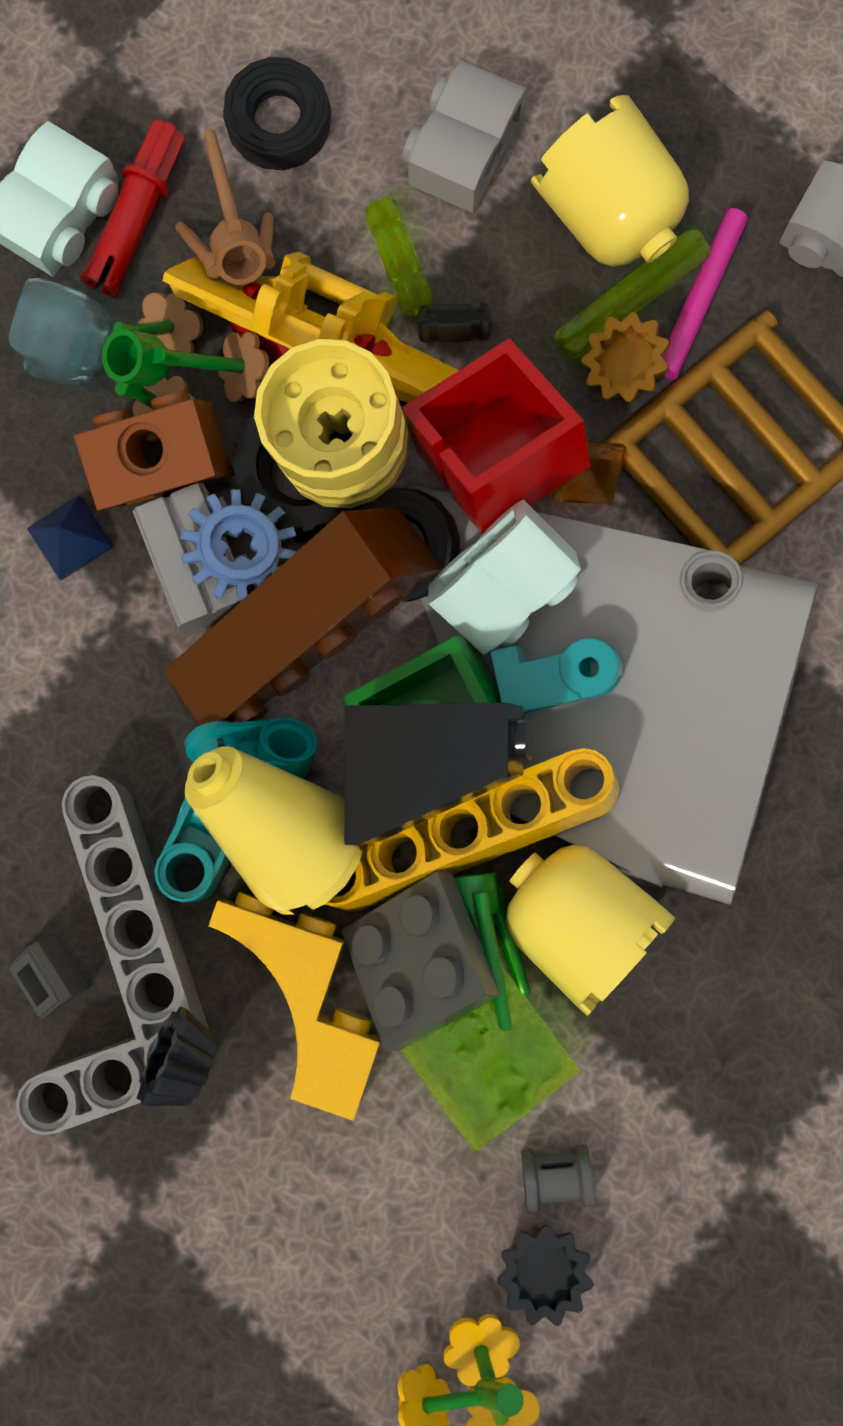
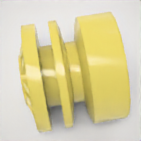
(327, 390)

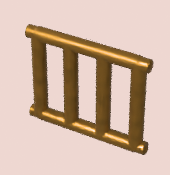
(715, 371)

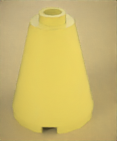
(273, 828)

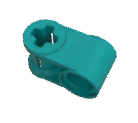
(277, 741)
(190, 839)

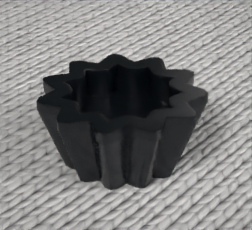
(178, 1062)
(545, 1275)

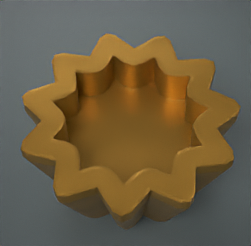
(626, 358)

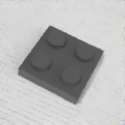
(419, 962)

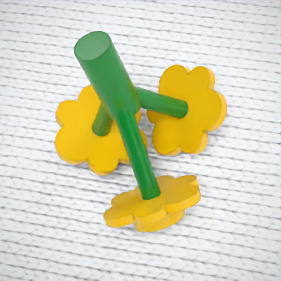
(479, 1355)

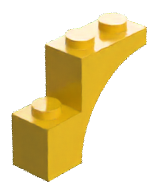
(303, 958)

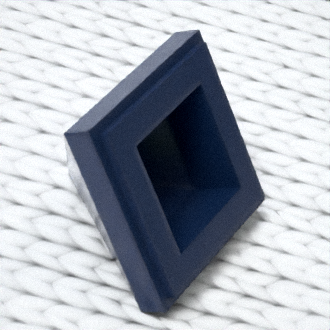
(70, 538)

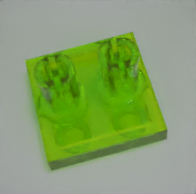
(489, 1074)

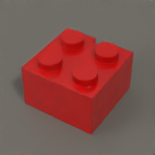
(497, 434)

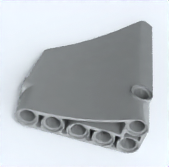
(694, 705)

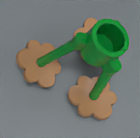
(144, 352)

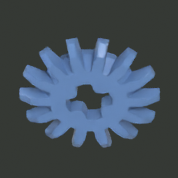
(234, 521)

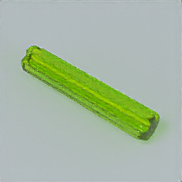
(633, 292)

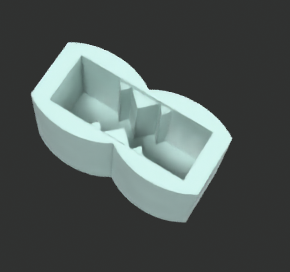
(54, 198)
(504, 579)

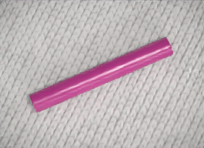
(704, 289)

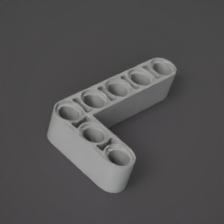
(84, 1076)

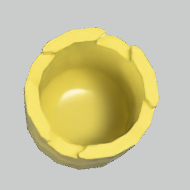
(615, 186)
(582, 922)

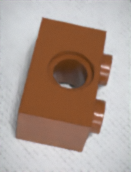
(116, 460)

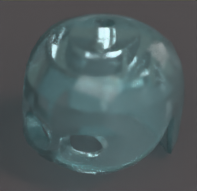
(59, 333)

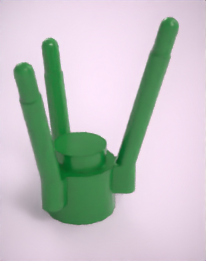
(487, 909)

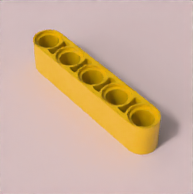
(496, 834)

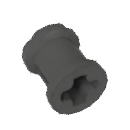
(557, 1178)

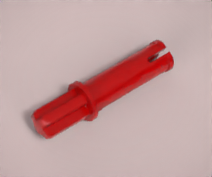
(136, 202)

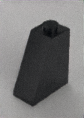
(426, 760)

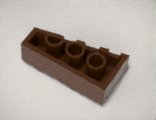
(302, 615)

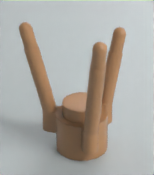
(236, 247)

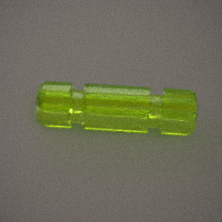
(398, 255)

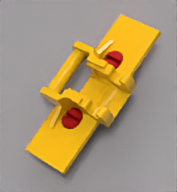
(279, 317)

